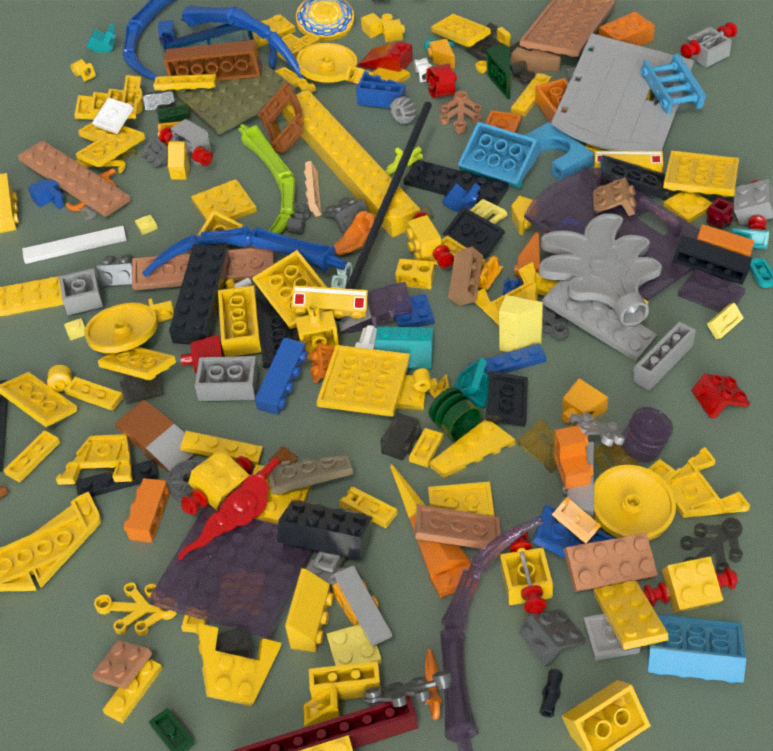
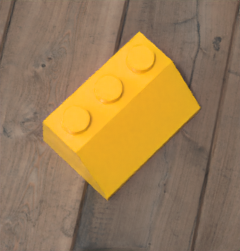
(308, 612)
(607, 718)

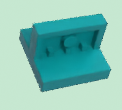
(474, 382)

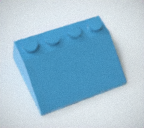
(499, 153)
(699, 649)

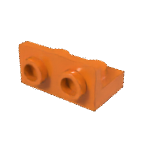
(320, 360)

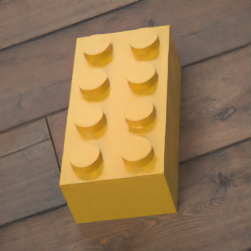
(239, 321)

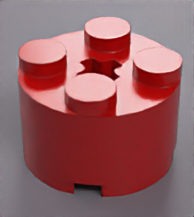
(441, 80)

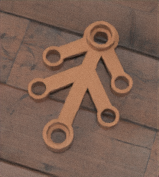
(460, 125)

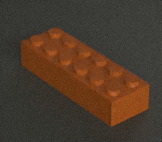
(225, 60)

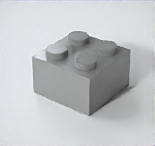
(80, 291)

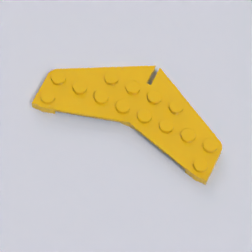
(47, 547)

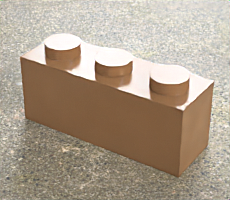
(465, 276)

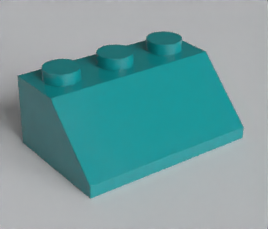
(410, 340)

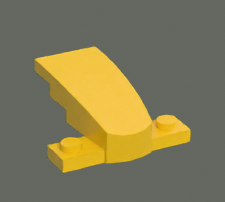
(89, 107)

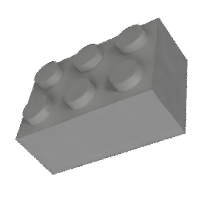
(227, 378)

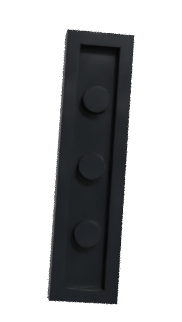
(104, 482)

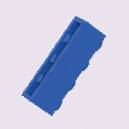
(281, 376)

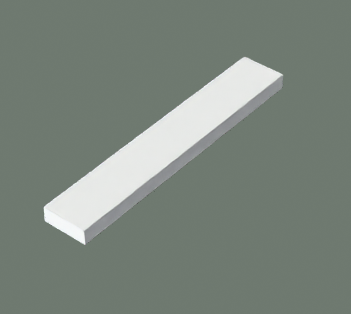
(74, 244)

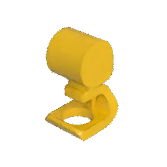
(80, 68)
(424, 382)

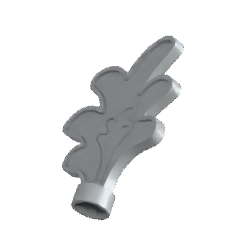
(602, 266)

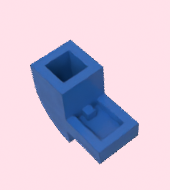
(45, 192)
(459, 198)

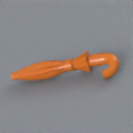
(435, 700)

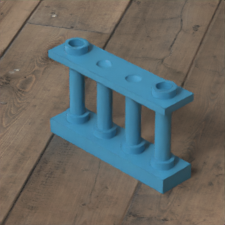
(682, 74)

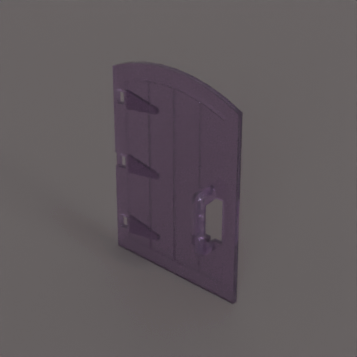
(570, 207)

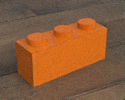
(725, 240)
(147, 510)

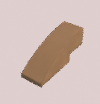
(537, 60)

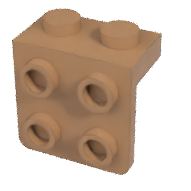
(615, 194)

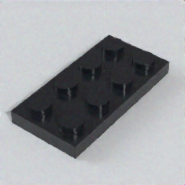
(640, 177)

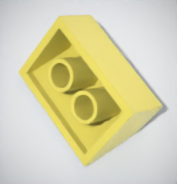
(520, 323)

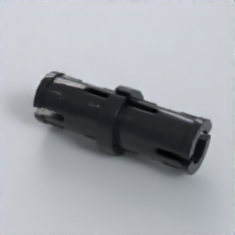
(551, 693)

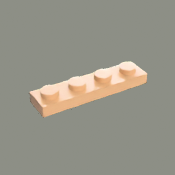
(313, 189)

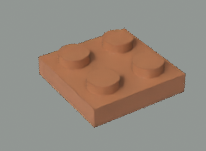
(121, 664)

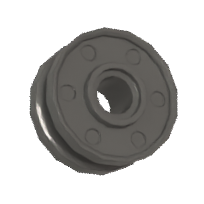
(179, 478)

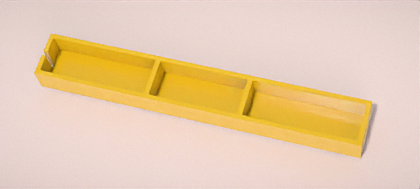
(351, 163)

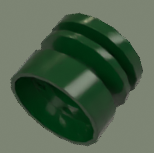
(454, 413)

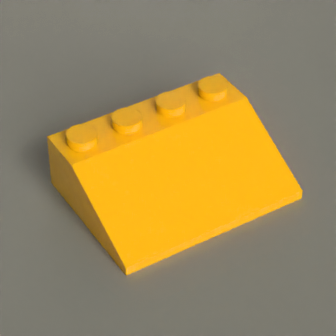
(278, 283)

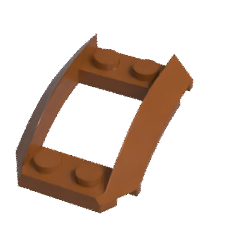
(282, 140)

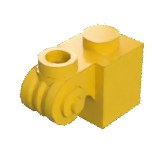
(372, 24)

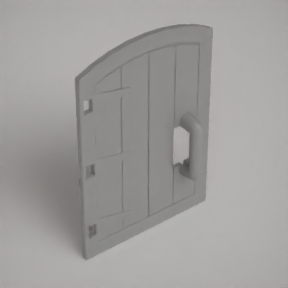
(610, 99)

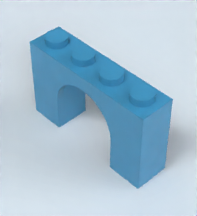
(576, 156)

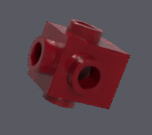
(720, 213)

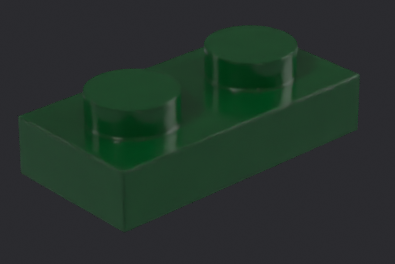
(173, 113)
(171, 731)

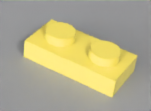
(725, 321)

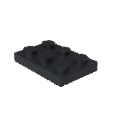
(474, 231)
(507, 398)

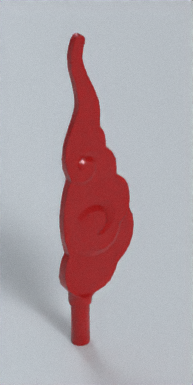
(237, 509)

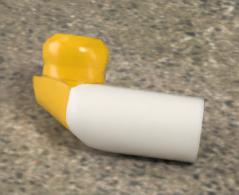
(230, 283)

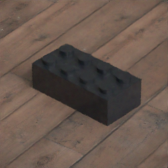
(324, 529)

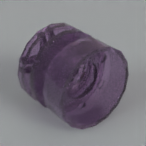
(646, 434)

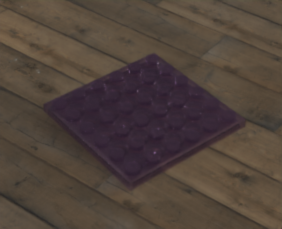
(234, 578)

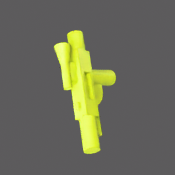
(416, 155)

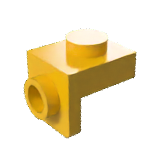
(164, 311)

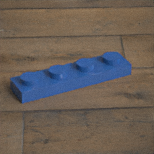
(515, 359)

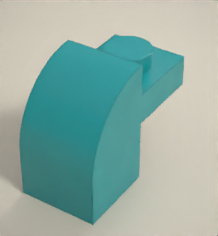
(102, 42)

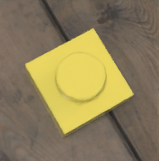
(146, 224)
(75, 329)

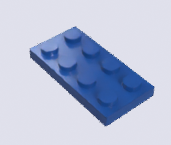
(556, 537)

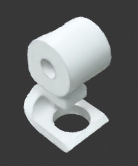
(421, 67)

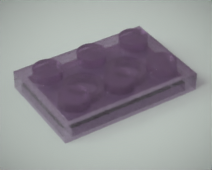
(710, 291)

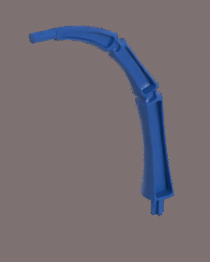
(200, 15)
(133, 31)
(315, 254)

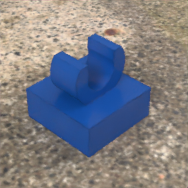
(510, 285)

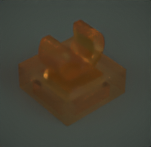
(284, 454)

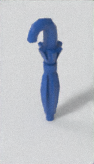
(272, 57)

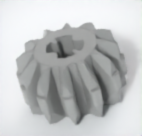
(403, 110)

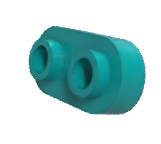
(761, 272)

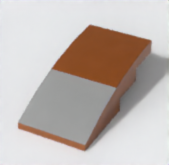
(154, 435)

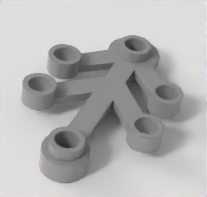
(608, 432)

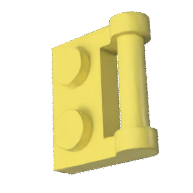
(486, 209)

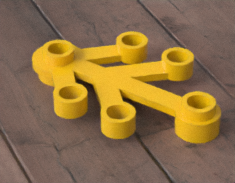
(138, 610)

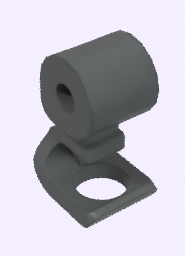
(297, 224)

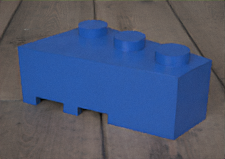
(378, 92)

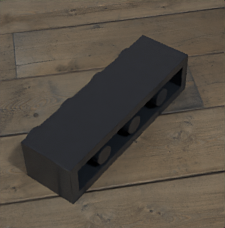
(712, 259)

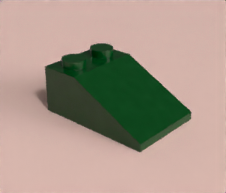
(499, 68)

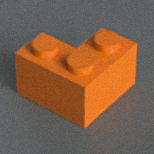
(572, 457)

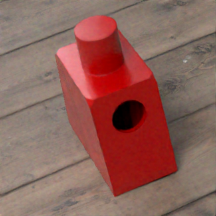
(202, 348)

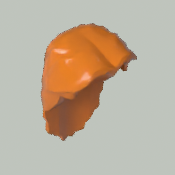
(356, 234)

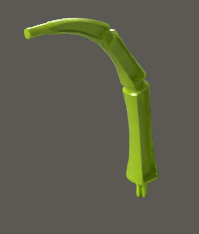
(257, 143)

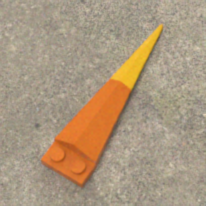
(441, 560)

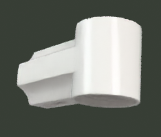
(367, 338)

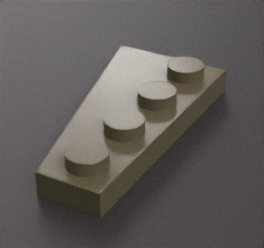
(293, 476)

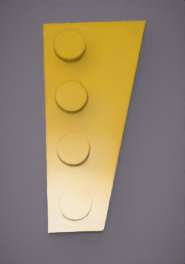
(472, 447)

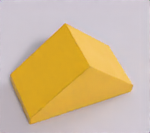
(322, 707)

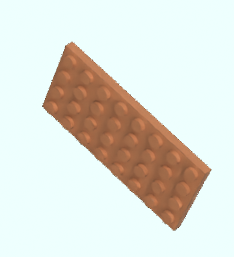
(567, 25)

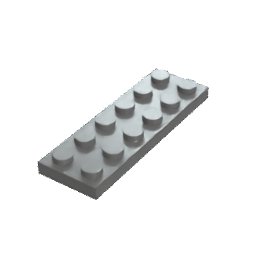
(600, 321)

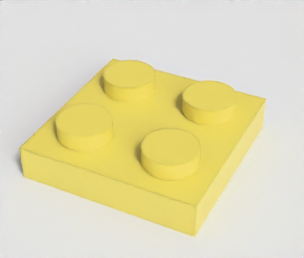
(352, 647)

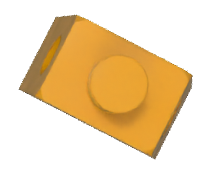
(582, 399)

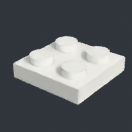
(112, 115)

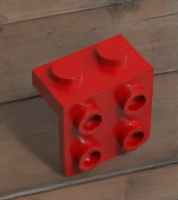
(718, 391)

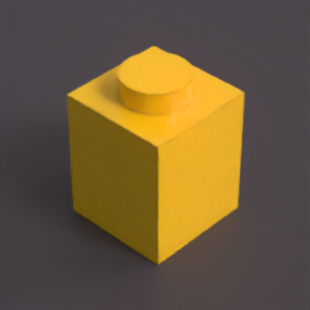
(393, 30)

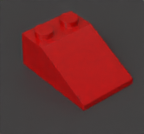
(390, 57)

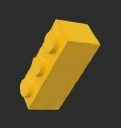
(349, 679)

